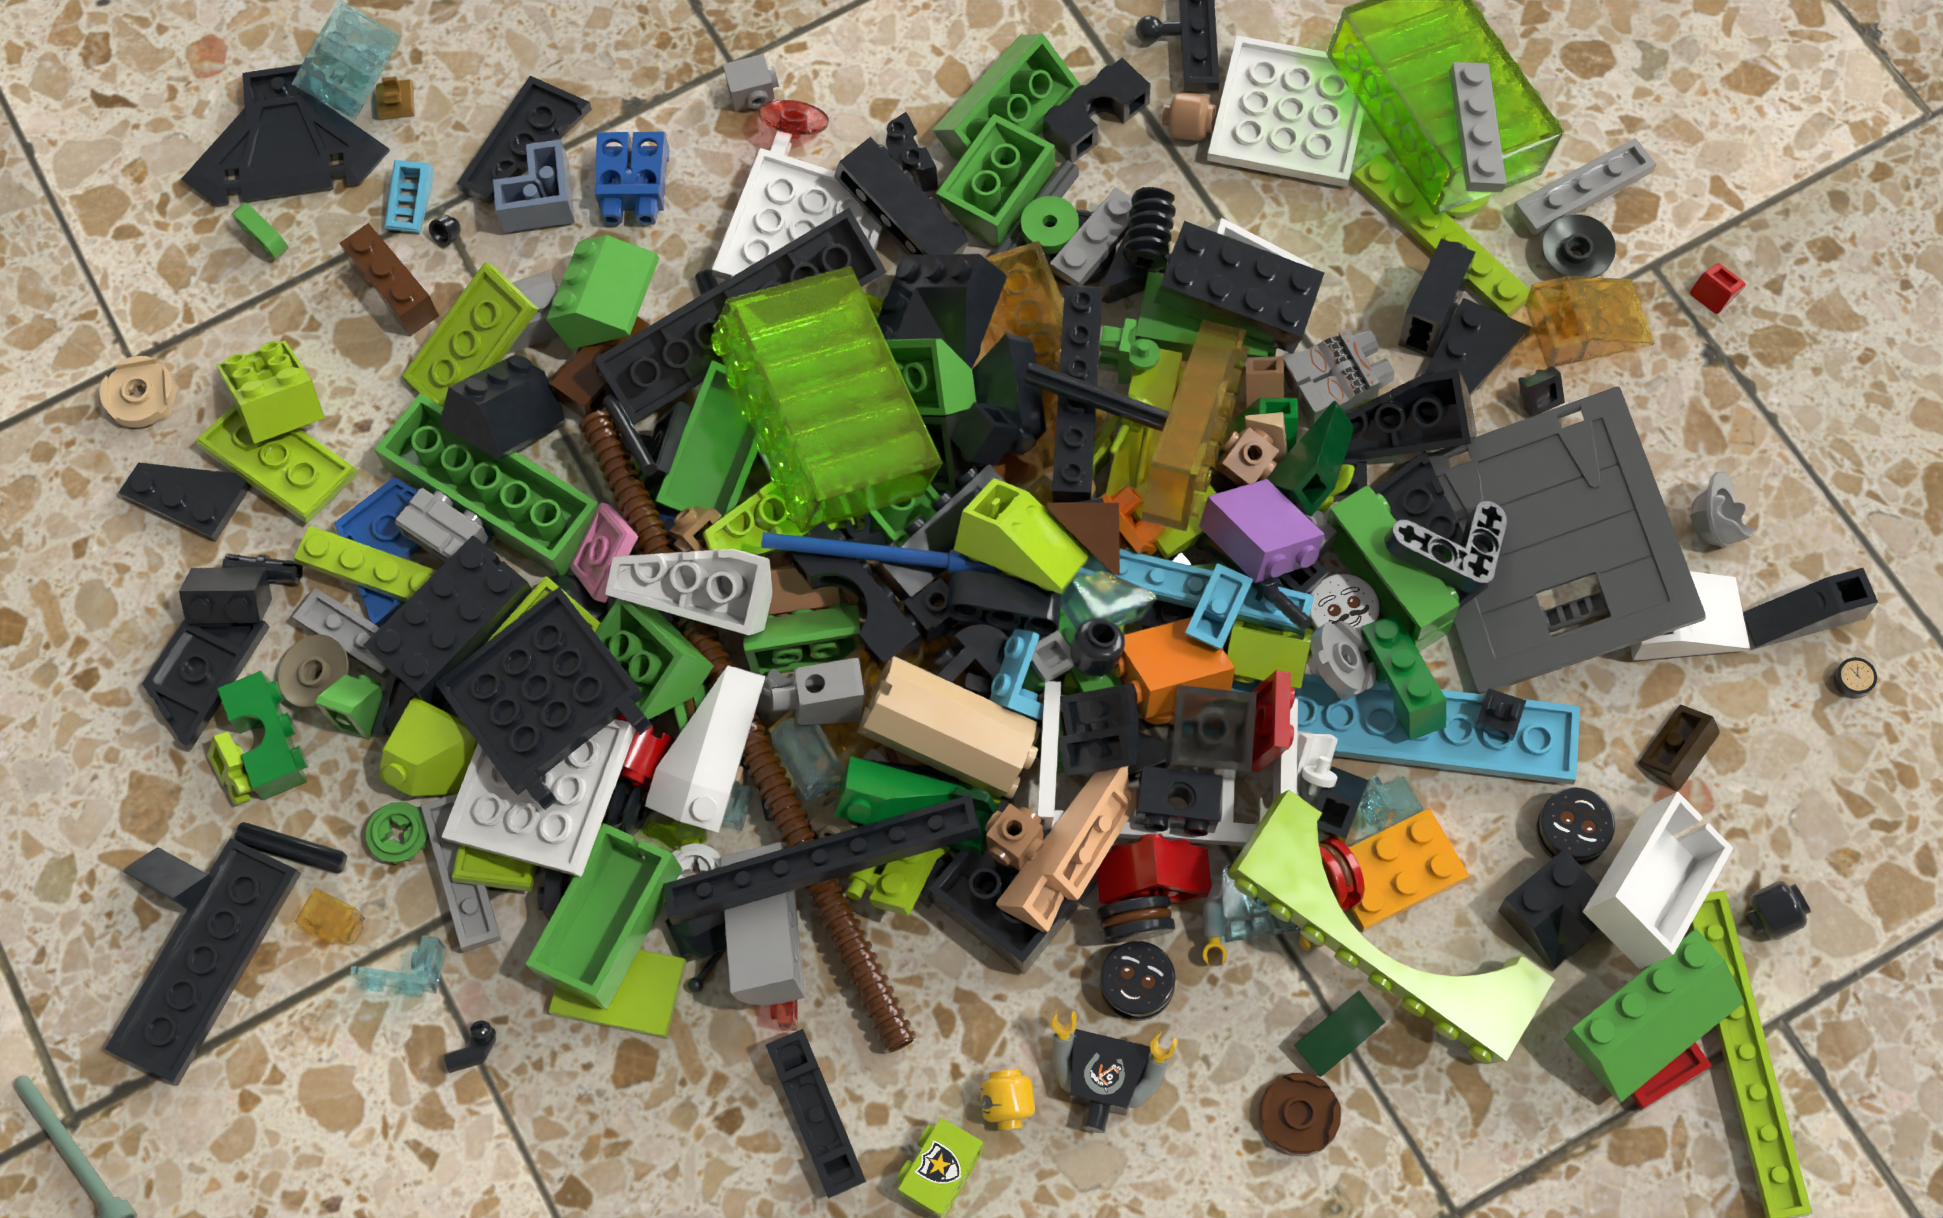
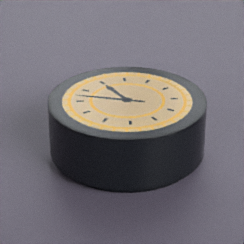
(1855, 677)

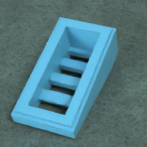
(400, 171)

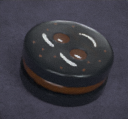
(1576, 822)
(1136, 919)
(1137, 980)

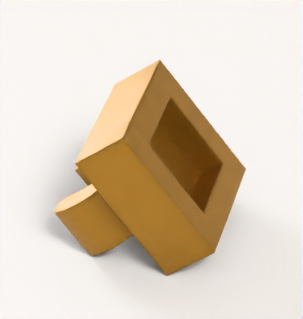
(394, 98)

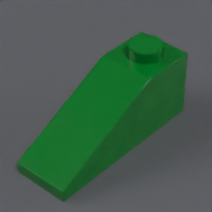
(878, 792)

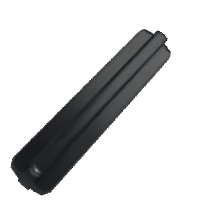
(291, 847)

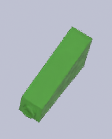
(1177, 330)

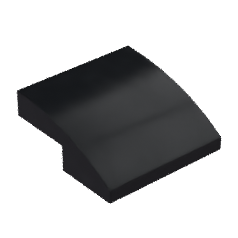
(1100, 729)

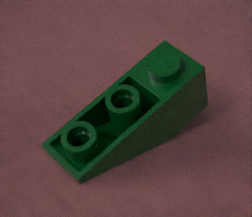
(1314, 463)

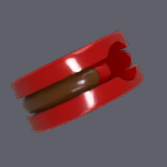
(1342, 873)

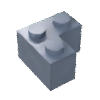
(541, 196)

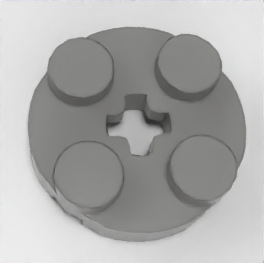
(1341, 659)

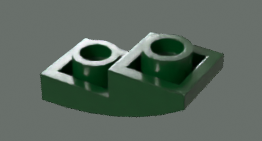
(1339, 1033)

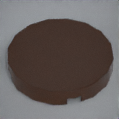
(1299, 1114)

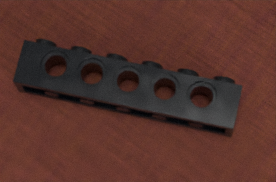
(1076, 420)

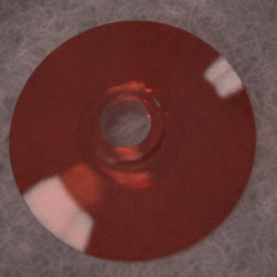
(793, 117)

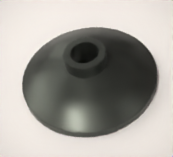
(1582, 235)

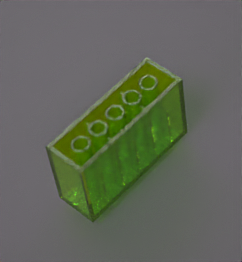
(1398, 70)
(825, 398)

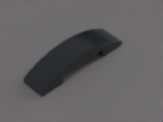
(816, 1113)

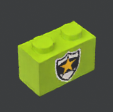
(940, 1168)

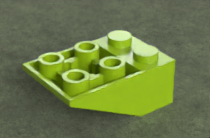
(270, 390)
(1019, 537)

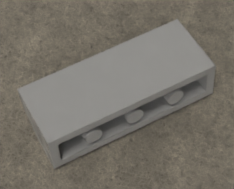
(764, 944)

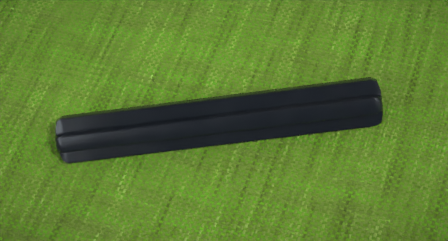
(1095, 396)

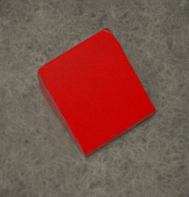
(1717, 288)

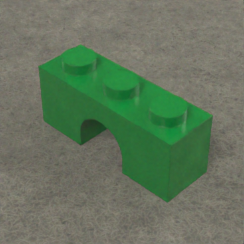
(1414, 691)
(276, 762)

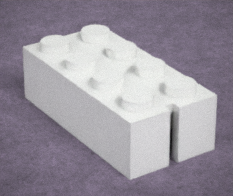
(1658, 881)

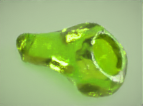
(675, 834)

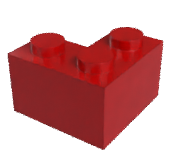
(1154, 869)

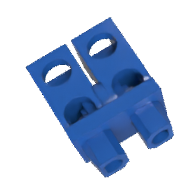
(631, 175)

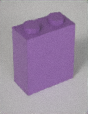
(1261, 530)

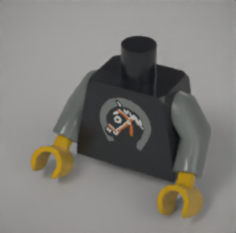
(1106, 1071)

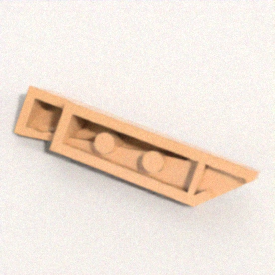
(1072, 850)

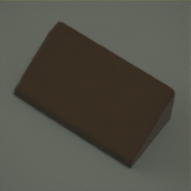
(1680, 746)

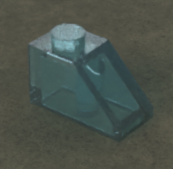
(1105, 597)

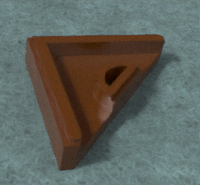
(1094, 528)

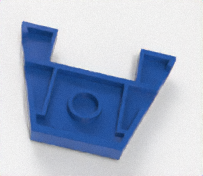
(374, 525)

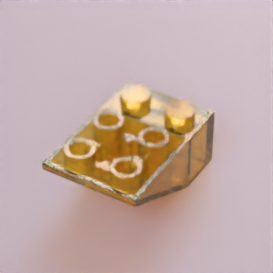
(1586, 318)

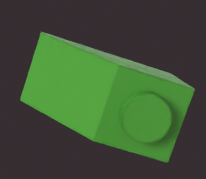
(352, 704)

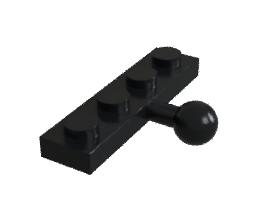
(1198, 42)

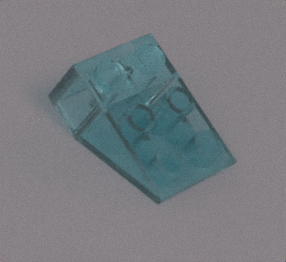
(346, 59)

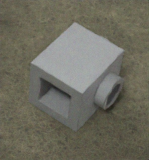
(750, 82)

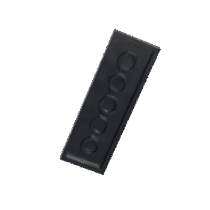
(203, 962)

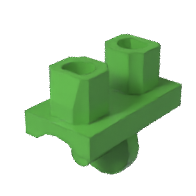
(1121, 349)

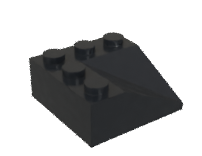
(943, 299)
(969, 896)

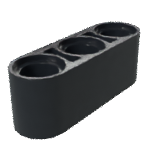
(1003, 603)

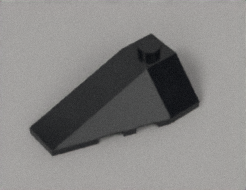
(1414, 417)

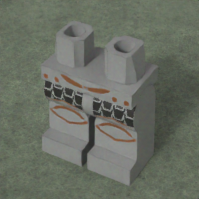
(1336, 372)

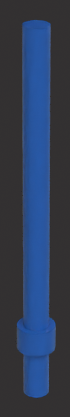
(952, 561)

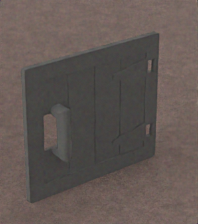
(1574, 509)

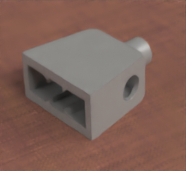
(823, 693)

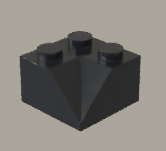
(1550, 910)

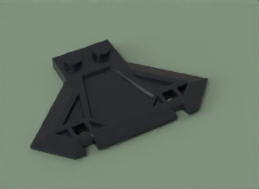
(283, 145)

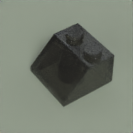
(1211, 731)

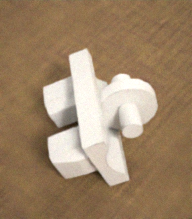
(1313, 764)

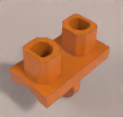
(1140, 534)

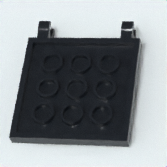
(541, 693)

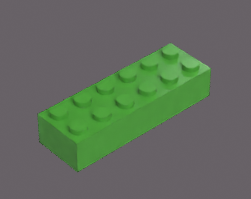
(510, 495)

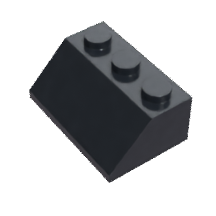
(502, 407)

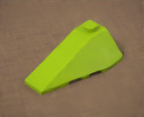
(745, 524)

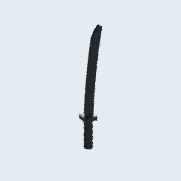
(1265, 589)

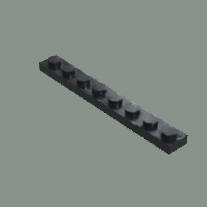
(822, 859)

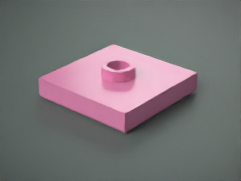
(604, 539)

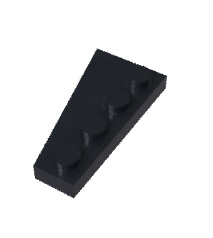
(534, 116)
(1419, 497)

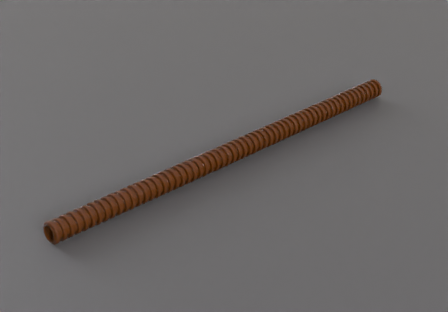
(758, 755)

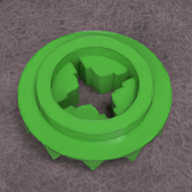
(380, 830)

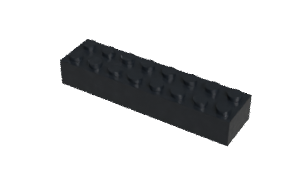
(678, 348)

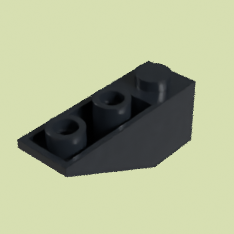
(1812, 609)

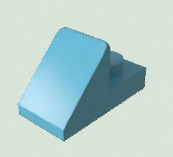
(1219, 607)

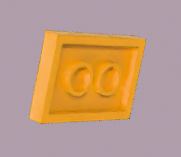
(1405, 868)

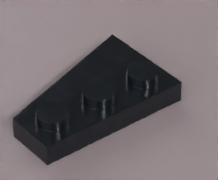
(187, 496)

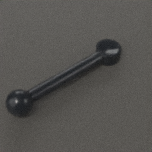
(696, 984)

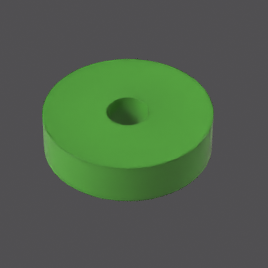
(1049, 210)

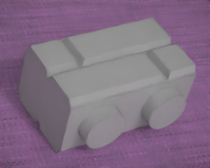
(437, 525)

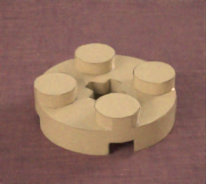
(152, 405)

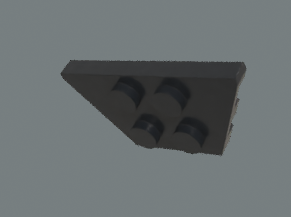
(194, 667)

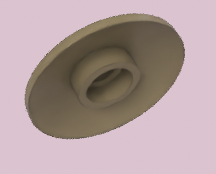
(304, 662)

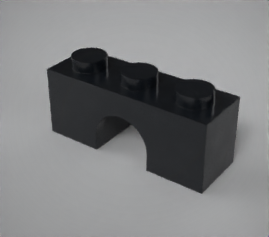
(1115, 90)

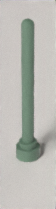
(109, 1205)

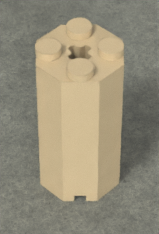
(949, 728)

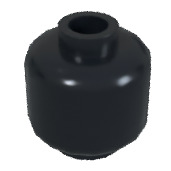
(1097, 647)
(1778, 910)

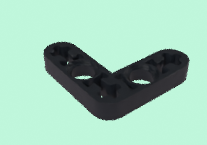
(1458, 557)

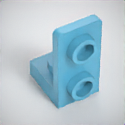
(1008, 682)

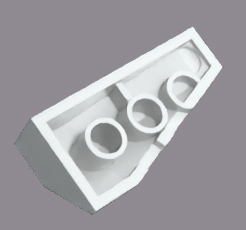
(706, 586)
(703, 762)

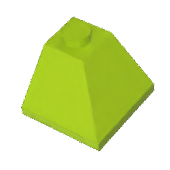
(427, 752)

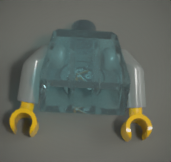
(1239, 917)

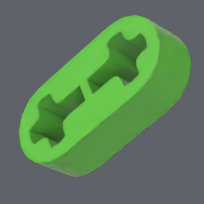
(259, 230)

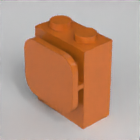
(1165, 658)

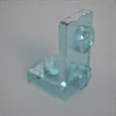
(1388, 803)
(427, 968)

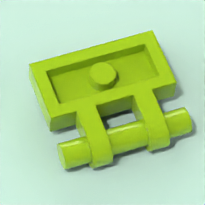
(897, 885)

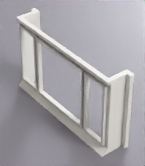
(1226, 831)

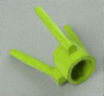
(1125, 426)

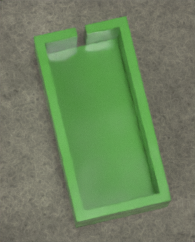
(713, 450)
(1418, 598)
(604, 917)

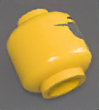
(1007, 1099)

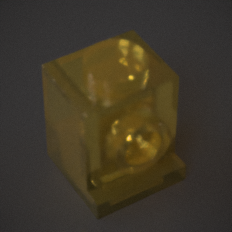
(330, 918)

